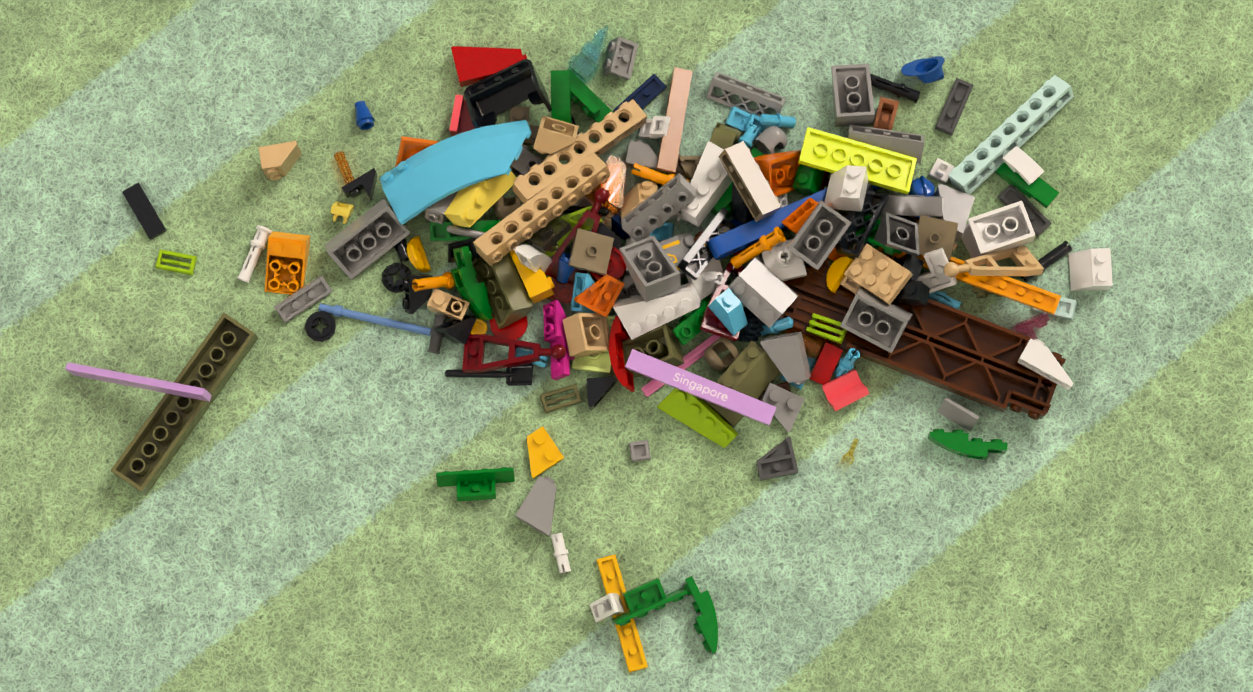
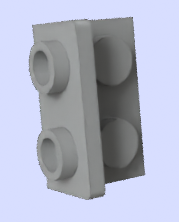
(620, 58)

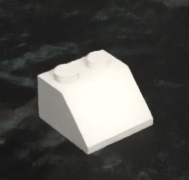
(847, 188)
(1090, 270)

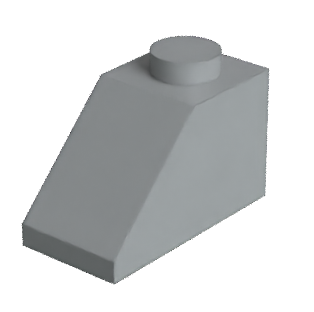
(641, 154)

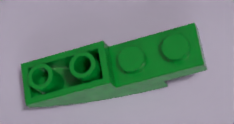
(439, 232)
(466, 283)
(959, 444)
(707, 621)

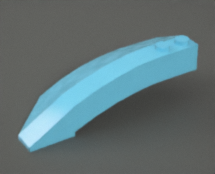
(452, 166)

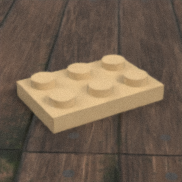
(878, 274)

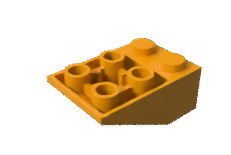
(286, 262)

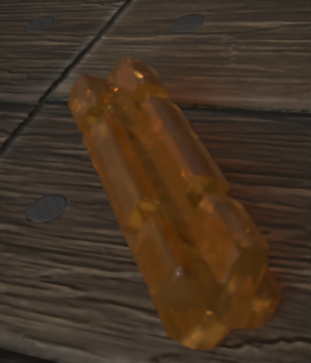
(344, 167)

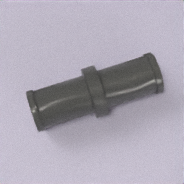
(436, 338)

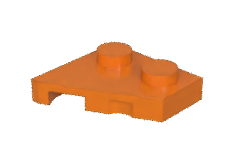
(601, 295)

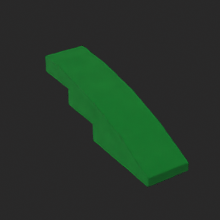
(561, 95)
(1039, 189)

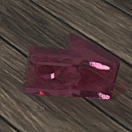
(1026, 326)

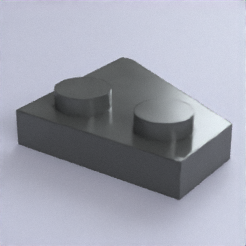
(778, 461)

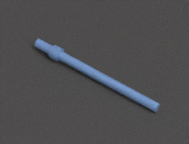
(338, 311)

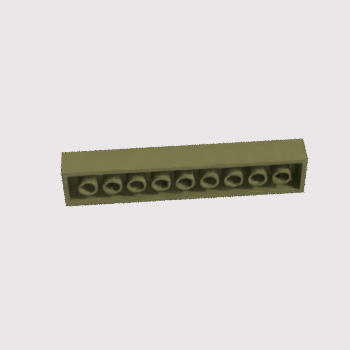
(178, 415)

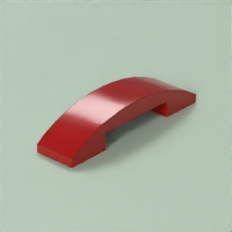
(616, 354)

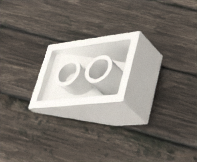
(1002, 228)

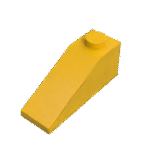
(535, 283)

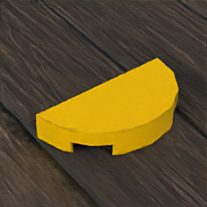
(417, 255)
(836, 272)

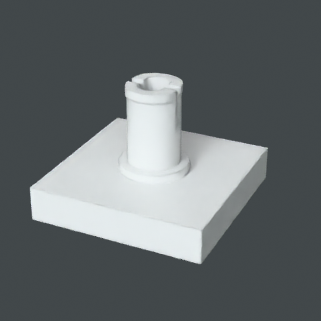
(784, 262)
(709, 277)

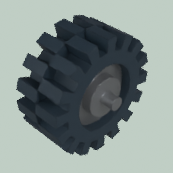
(752, 329)

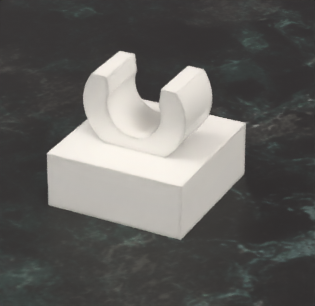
(941, 170)

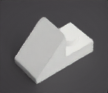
(606, 607)

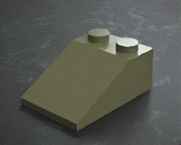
(657, 343)

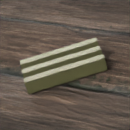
(563, 405)

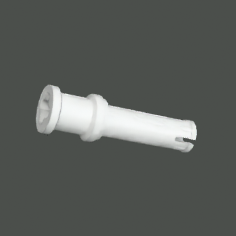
(257, 245)

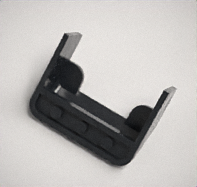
(504, 91)

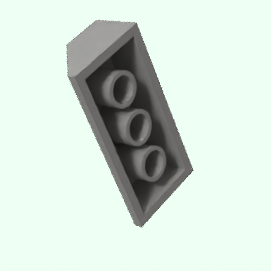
(366, 239)

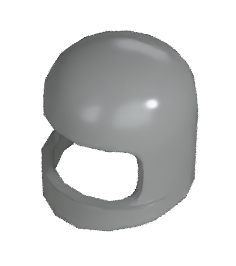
(770, 138)

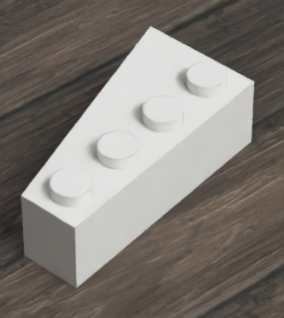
(709, 184)

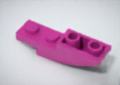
(555, 334)

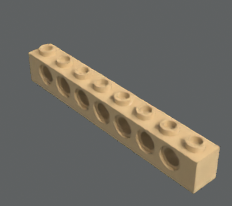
(627, 110)
(542, 209)

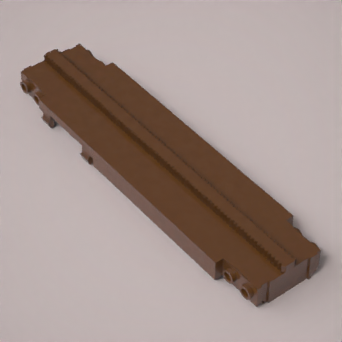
(936, 347)

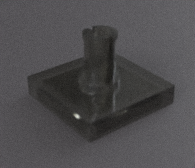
(547, 237)

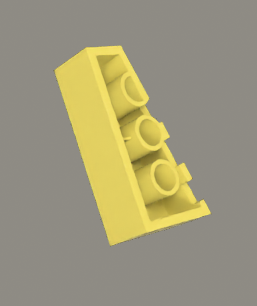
(476, 199)

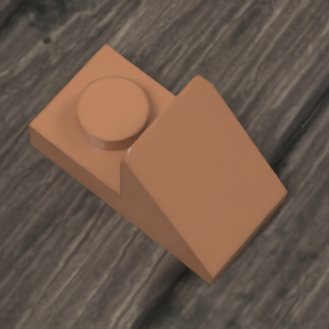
(886, 113)

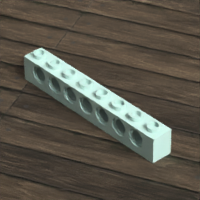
(1013, 132)

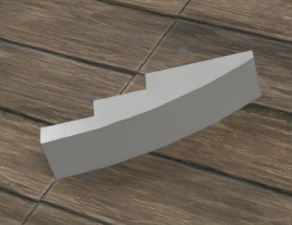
(912, 205)

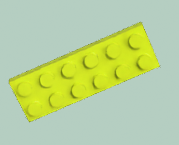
(834, 152)

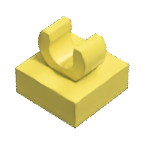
(341, 209)

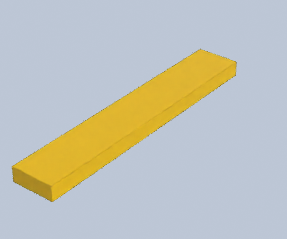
(627, 633)

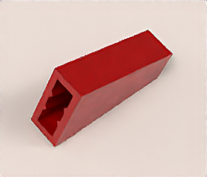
(481, 62)

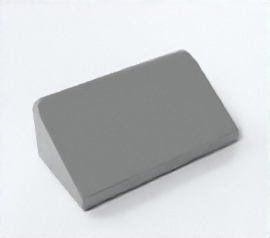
(958, 414)

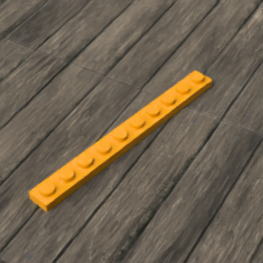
(1004, 286)

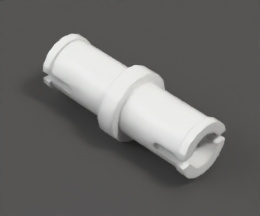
(560, 553)

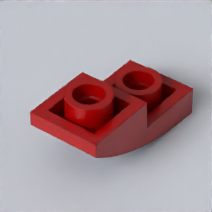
(826, 364)

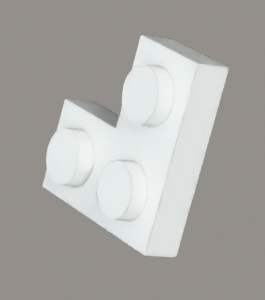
(936, 278)

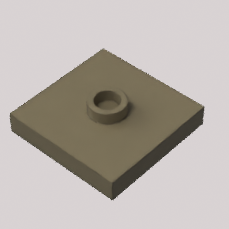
(936, 234)
(591, 251)

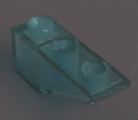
(589, 59)

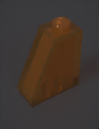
(614, 184)

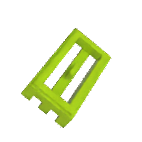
(174, 269)
(813, 322)

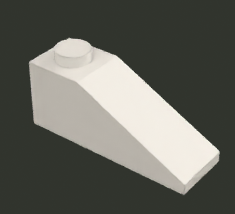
(1042, 361)

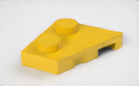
(542, 452)

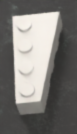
(641, 316)

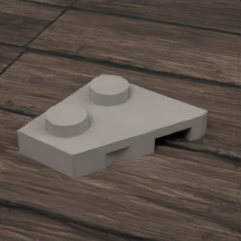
(787, 404)

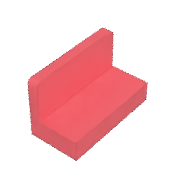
(460, 118)
(844, 390)

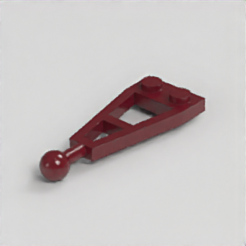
(601, 196)
(710, 322)
(475, 347)

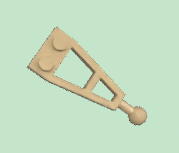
(1022, 257)

